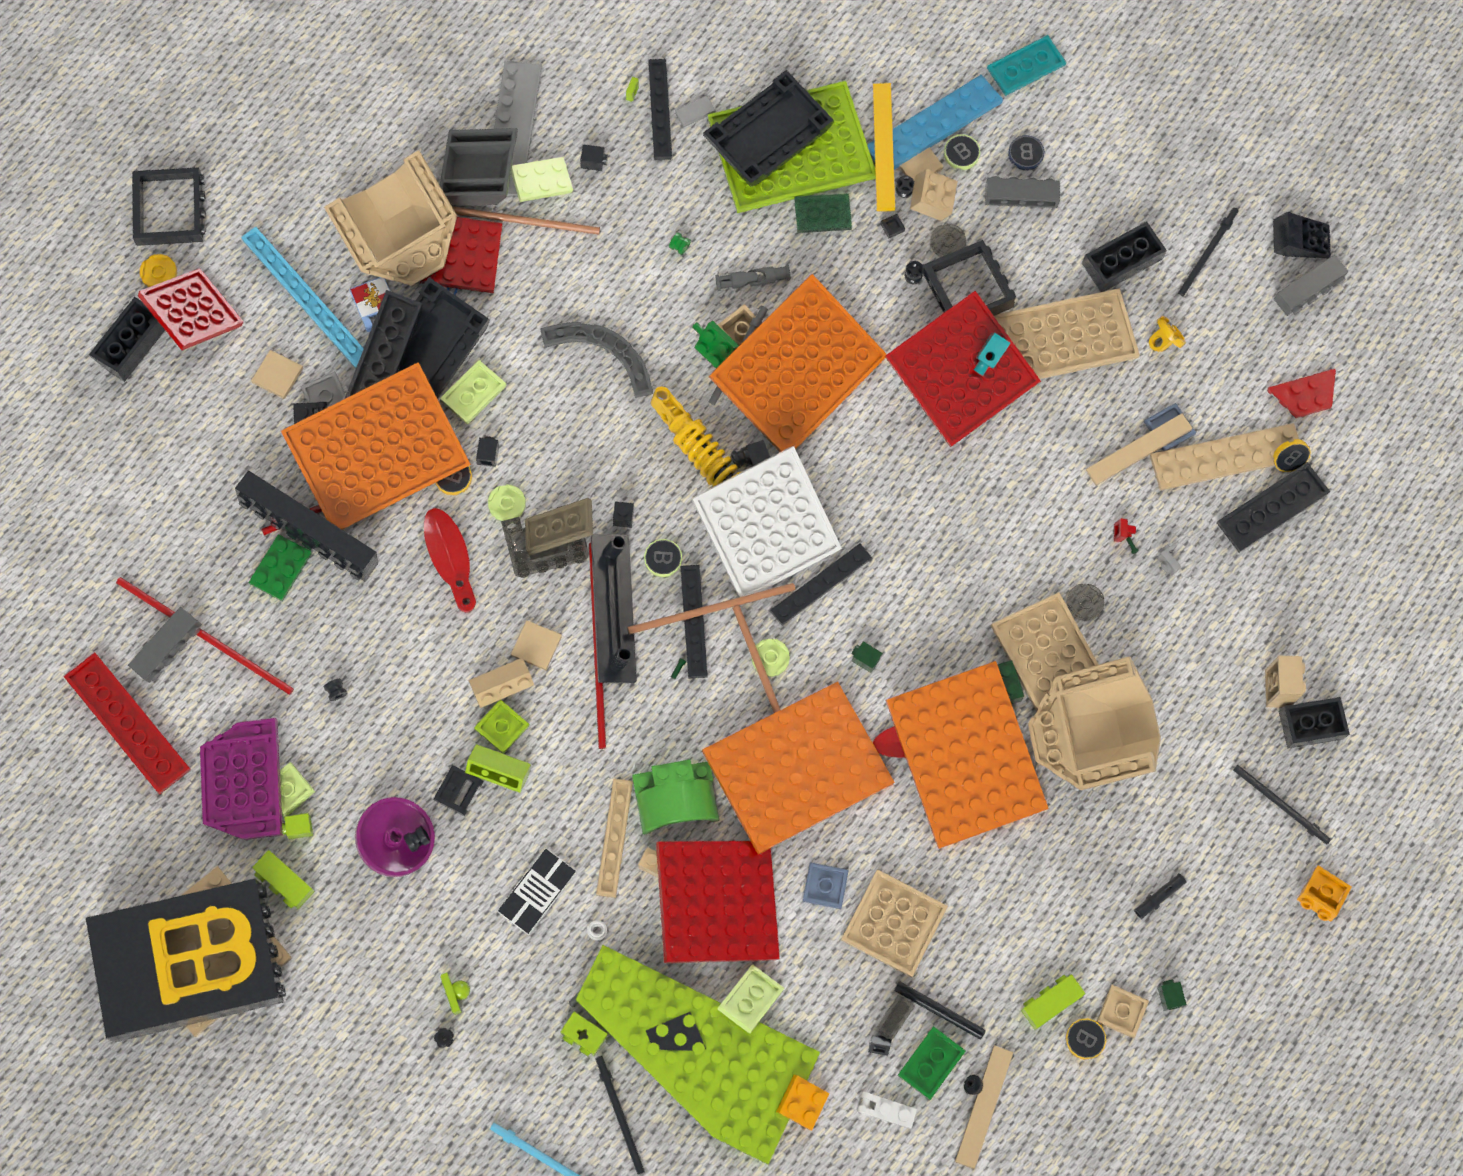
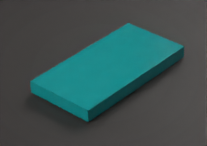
(1026, 65)

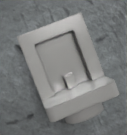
(1167, 561)

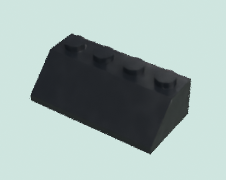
(127, 340)

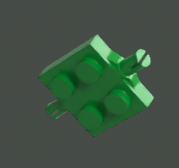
(714, 343)

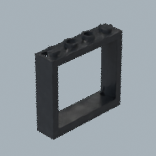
(168, 237)
(960, 255)

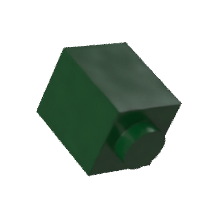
(866, 656)
(1171, 995)

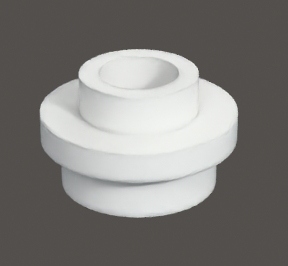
(594, 924)

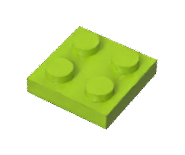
(501, 726)

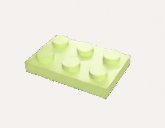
(541, 179)
(473, 392)
(751, 998)

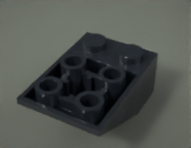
(1301, 237)

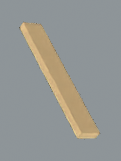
(1139, 449)
(614, 838)
(984, 1107)

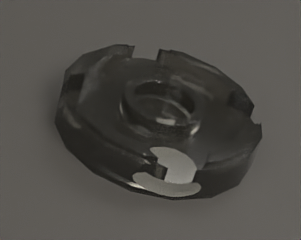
(953, 240)
(1085, 602)

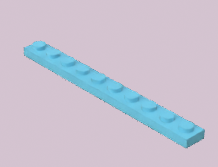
(303, 295)

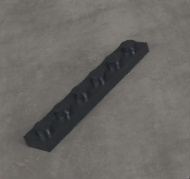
(660, 109)
(821, 584)
(694, 626)

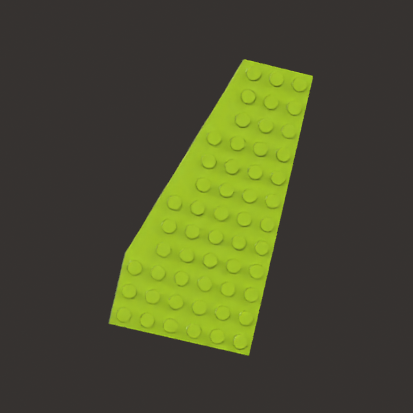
(728, 1086)

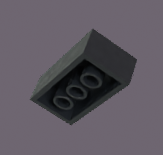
(1124, 257)

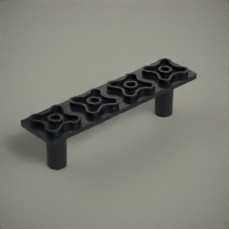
(613, 608)

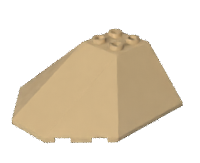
(398, 225)
(1097, 726)

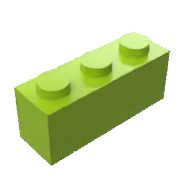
(498, 768)
(282, 880)
(1052, 1001)

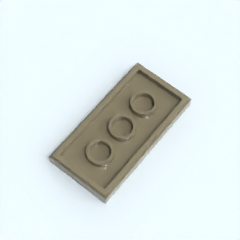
(559, 526)

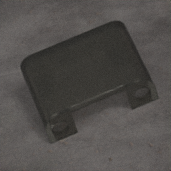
(541, 562)

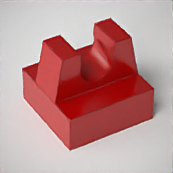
(1123, 530)

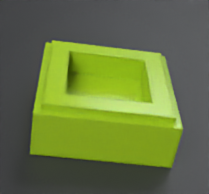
(632, 89)

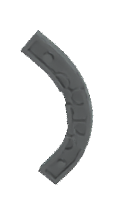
(607, 340)

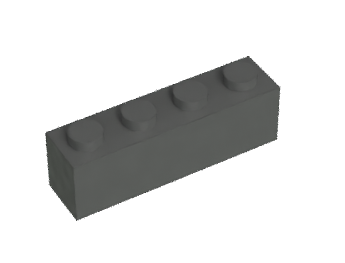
(1022, 192)
(1311, 285)
(165, 644)

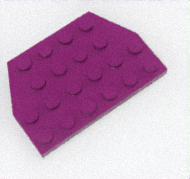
(243, 780)

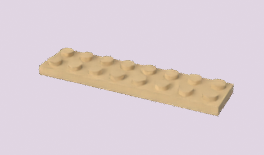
(1220, 457)

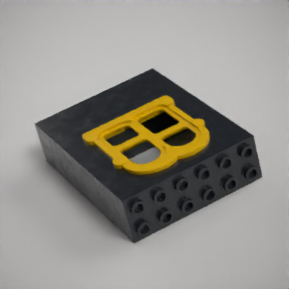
(136, 967)

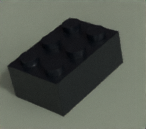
(1314, 722)

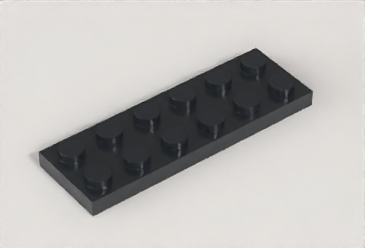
(1273, 507)

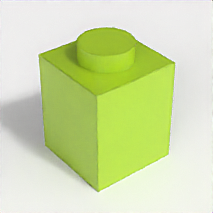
(297, 826)

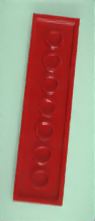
(127, 723)

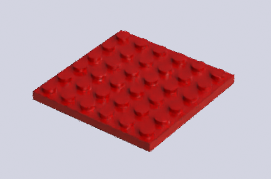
(940, 371)
(716, 902)

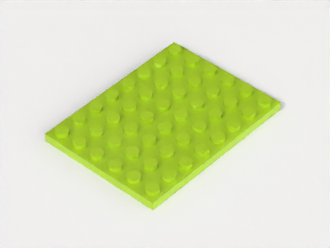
(828, 163)

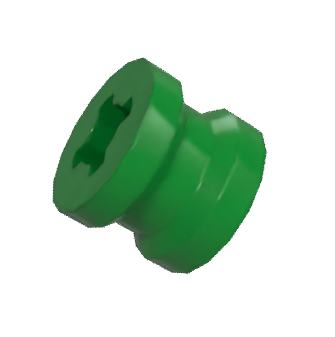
(679, 243)

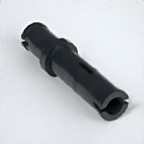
(1153, 901)

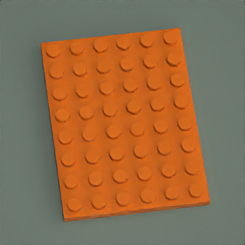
(798, 365)
(376, 447)
(966, 754)
(797, 767)

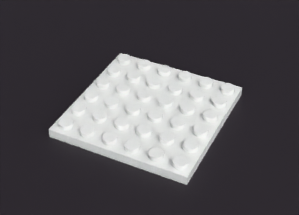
(766, 523)

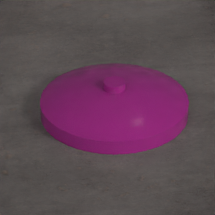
(382, 832)

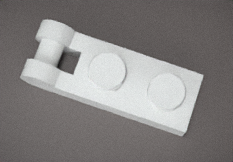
(887, 1110)

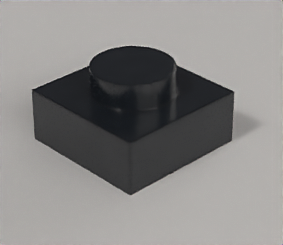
(892, 226)
(879, 1045)

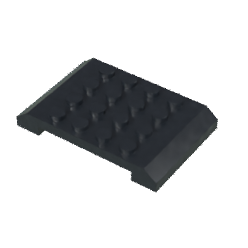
(769, 129)
(443, 335)

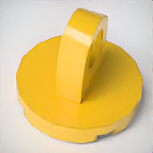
(1169, 335)

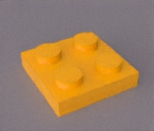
(802, 1102)

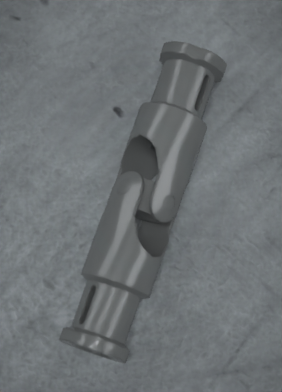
(741, 279)

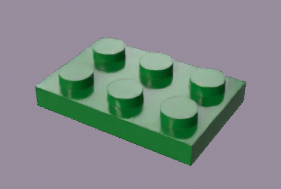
(280, 567)
(931, 1063)

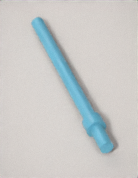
(509, 1137)

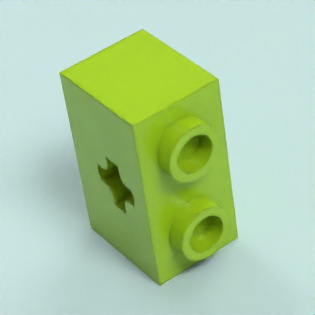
(579, 1024)

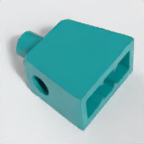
(995, 345)

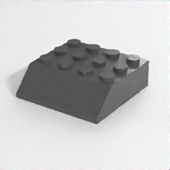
(478, 165)

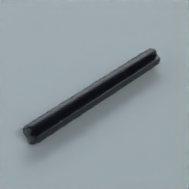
(940, 1010)

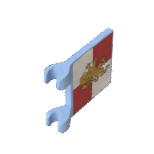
(369, 298)

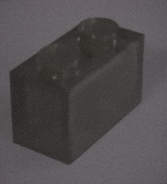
(895, 1017)

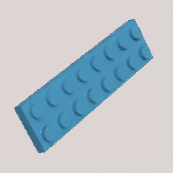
(941, 119)

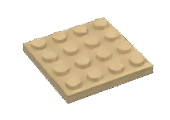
(894, 923)

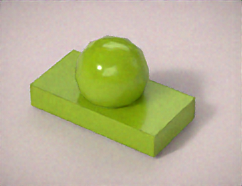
(457, 991)

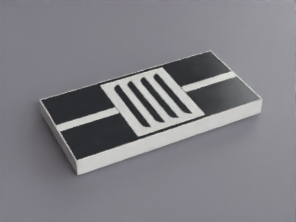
(537, 891)

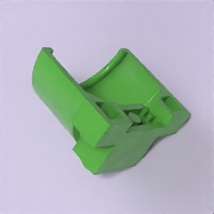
(674, 795)

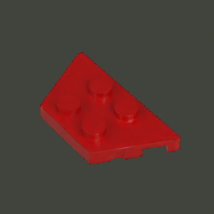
(1306, 394)

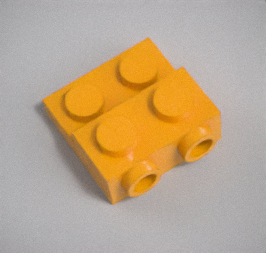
(1324, 894)

